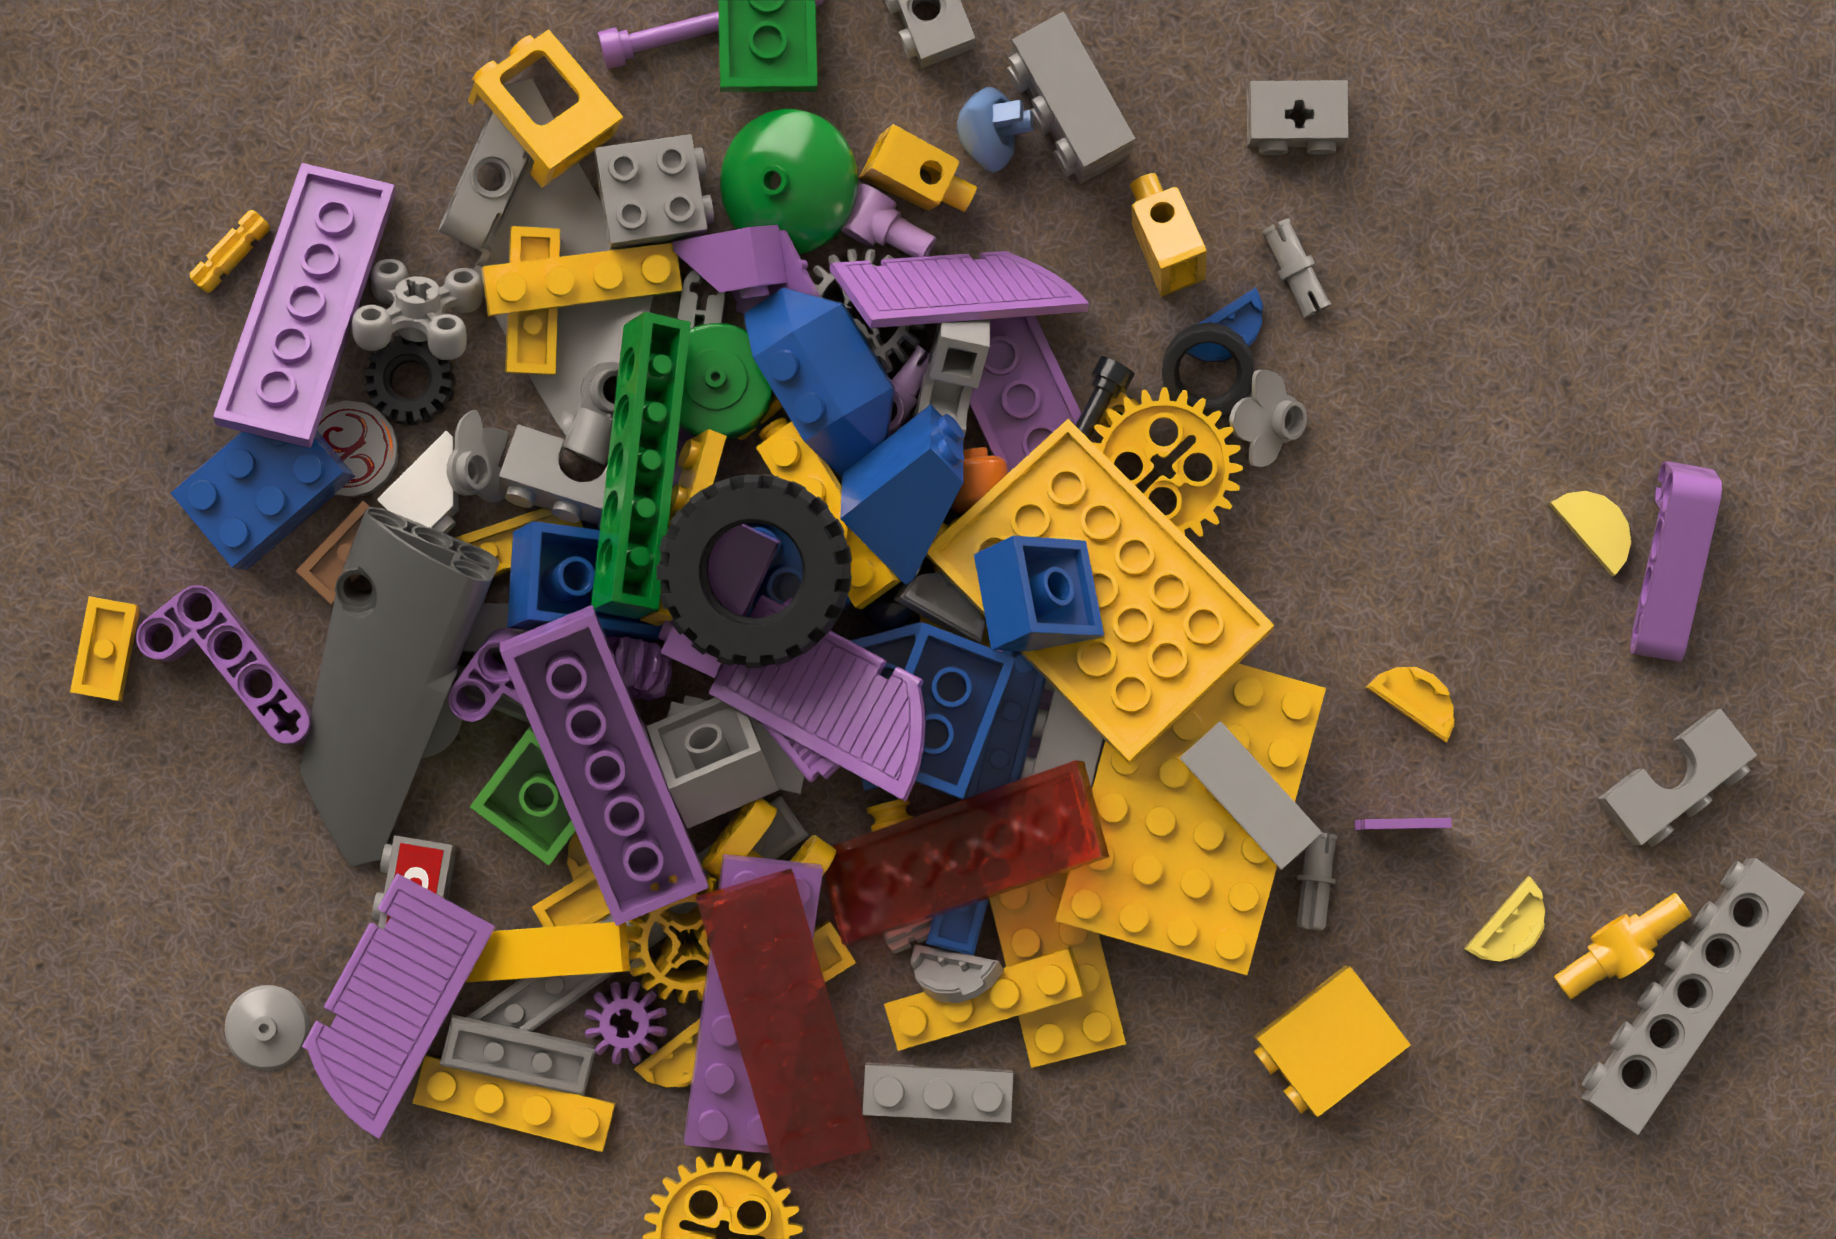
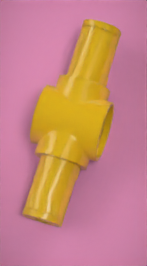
(1622, 946)

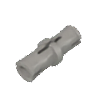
(1296, 268)

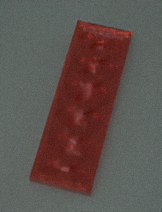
(965, 853)
(784, 1022)

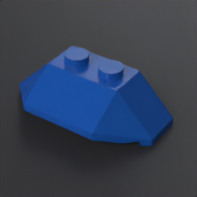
(822, 374)

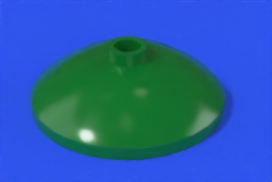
(815, 174)

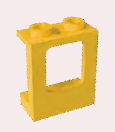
(568, 136)

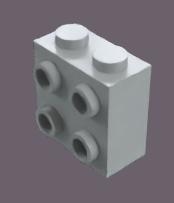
(652, 192)

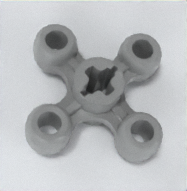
(418, 309)

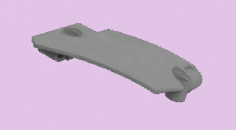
(587, 333)

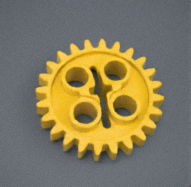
(1131, 435)
(731, 1187)

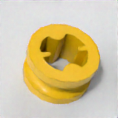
(888, 813)

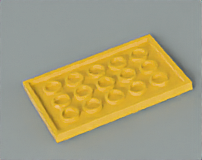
(1162, 604)
(1177, 860)

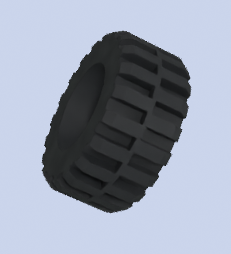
(687, 586)

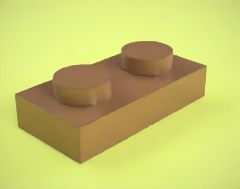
(327, 561)

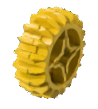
(673, 952)

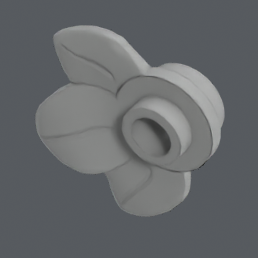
(1267, 418)
(476, 458)

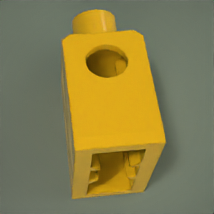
(897, 165)
(1167, 235)

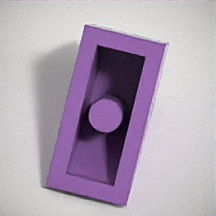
(737, 259)

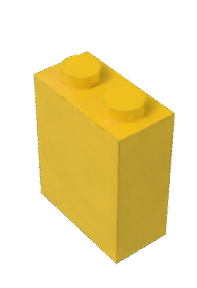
(1329, 1042)

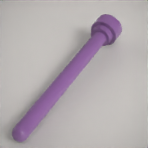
(620, 45)

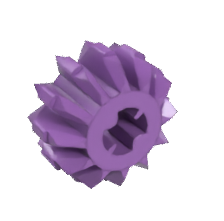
(642, 667)
(611, 1031)

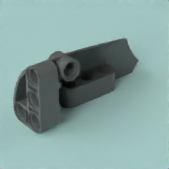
(387, 672)

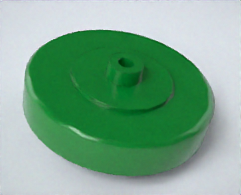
(722, 383)

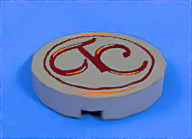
(363, 442)

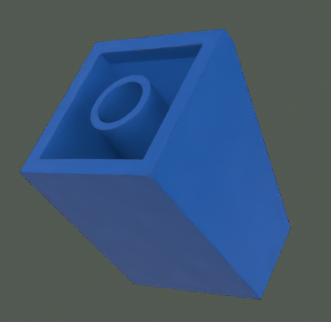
(905, 490)

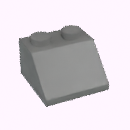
(711, 760)

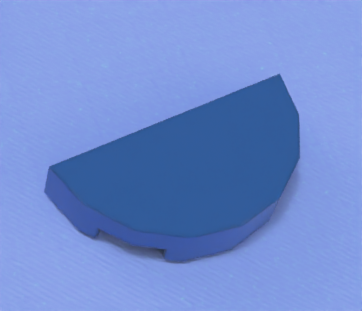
(1242, 316)

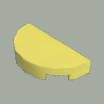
(1597, 525)
(1513, 927)

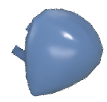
(989, 127)

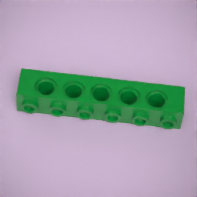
(640, 465)

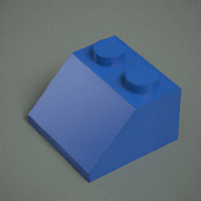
(1038, 593)

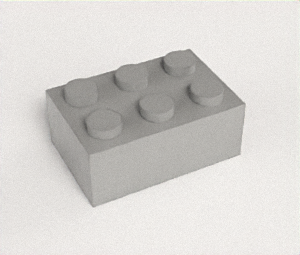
(1069, 99)

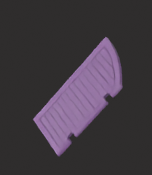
(954, 289)
(836, 706)
(394, 1001)

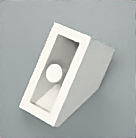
(424, 489)

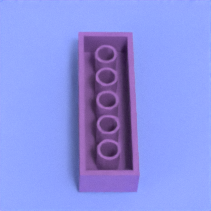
(603, 764)

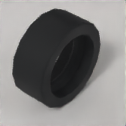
(1218, 335)

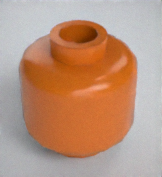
(979, 477)

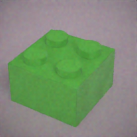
(526, 801)

